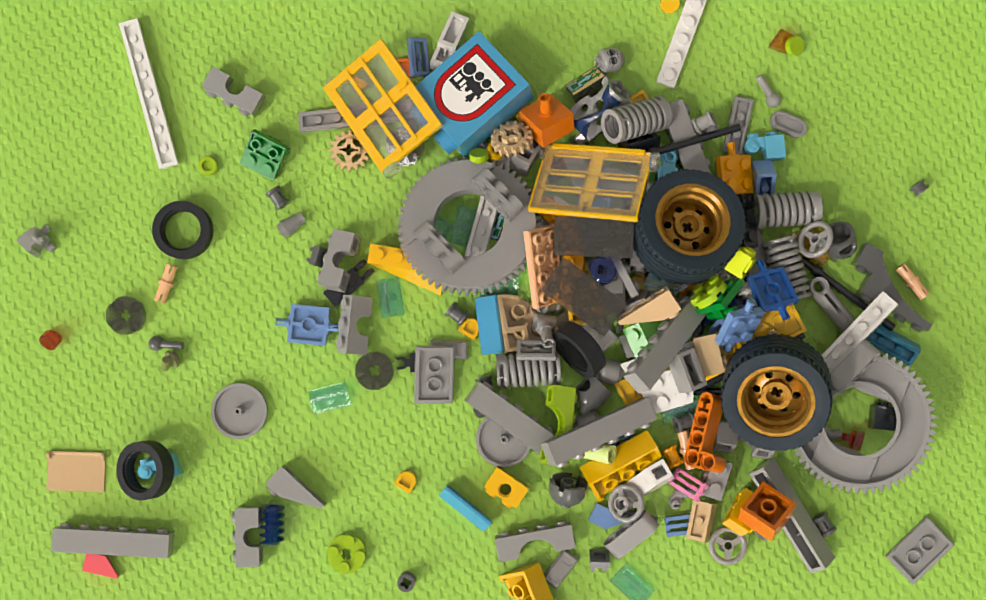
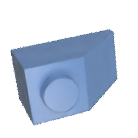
(763, 177)

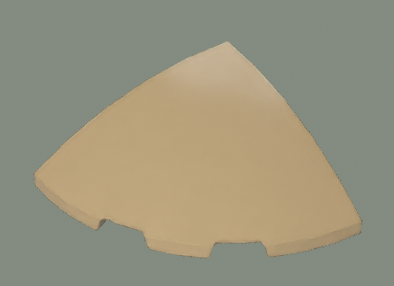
(516, 322)

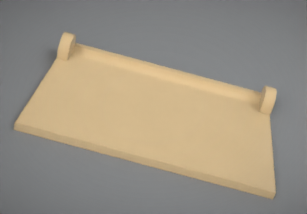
(76, 471)

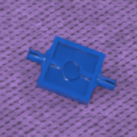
(772, 289)

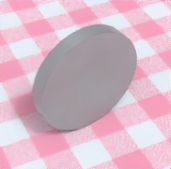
(239, 411)
(498, 445)

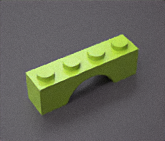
(562, 402)

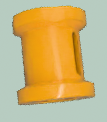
(672, 456)

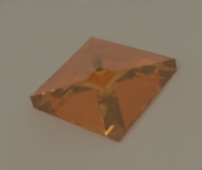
(779, 41)

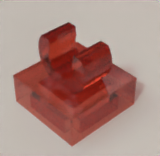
(855, 439)

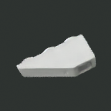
(649, 480)

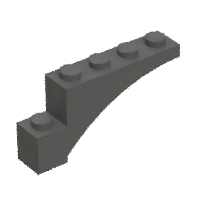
(870, 261)

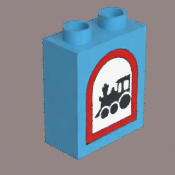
(473, 95)

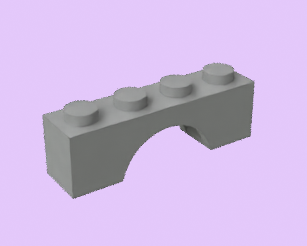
(558, 535)

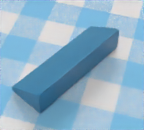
(489, 325)
(894, 344)
(465, 508)

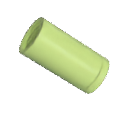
(605, 455)

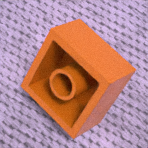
(547, 119)
(767, 511)

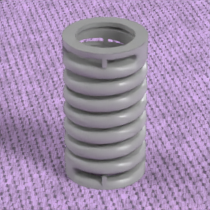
(636, 119)
(788, 209)
(782, 256)
(524, 370)

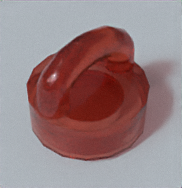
(50, 339)

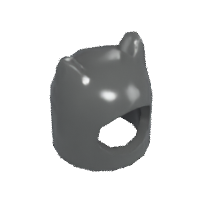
(844, 241)
(591, 395)

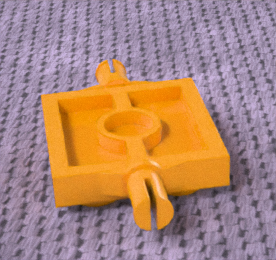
(736, 170)

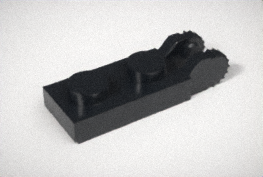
(750, 235)
(354, 283)

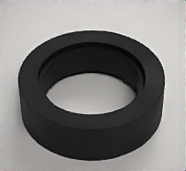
(163, 217)
(579, 349)
(126, 473)

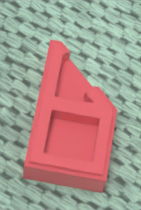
(99, 565)

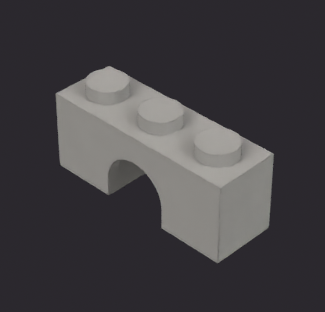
(218, 84)
(340, 245)
(351, 310)
(727, 440)
(246, 553)

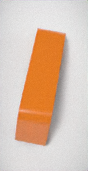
(707, 409)

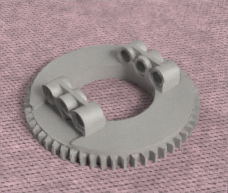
(436, 257)
(900, 455)

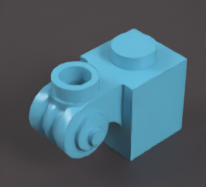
(771, 146)
(668, 164)
(148, 468)

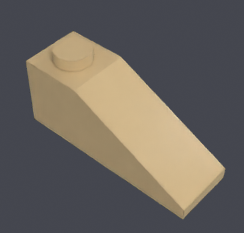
(654, 308)

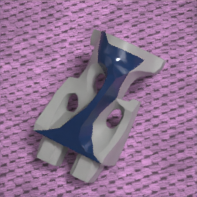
(612, 94)

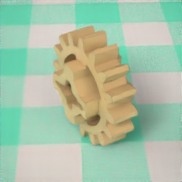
(511, 139)
(340, 150)

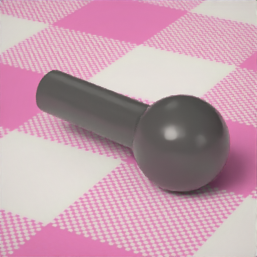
(157, 343)

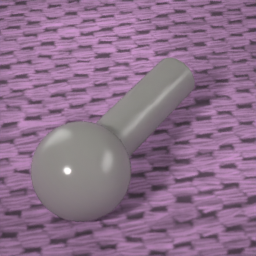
(772, 99)

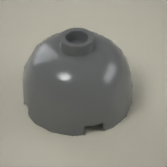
(567, 490)

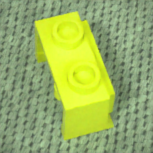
(742, 262)

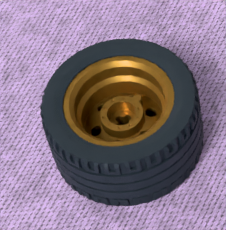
(719, 212)
(769, 426)

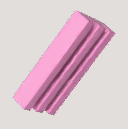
(699, 492)

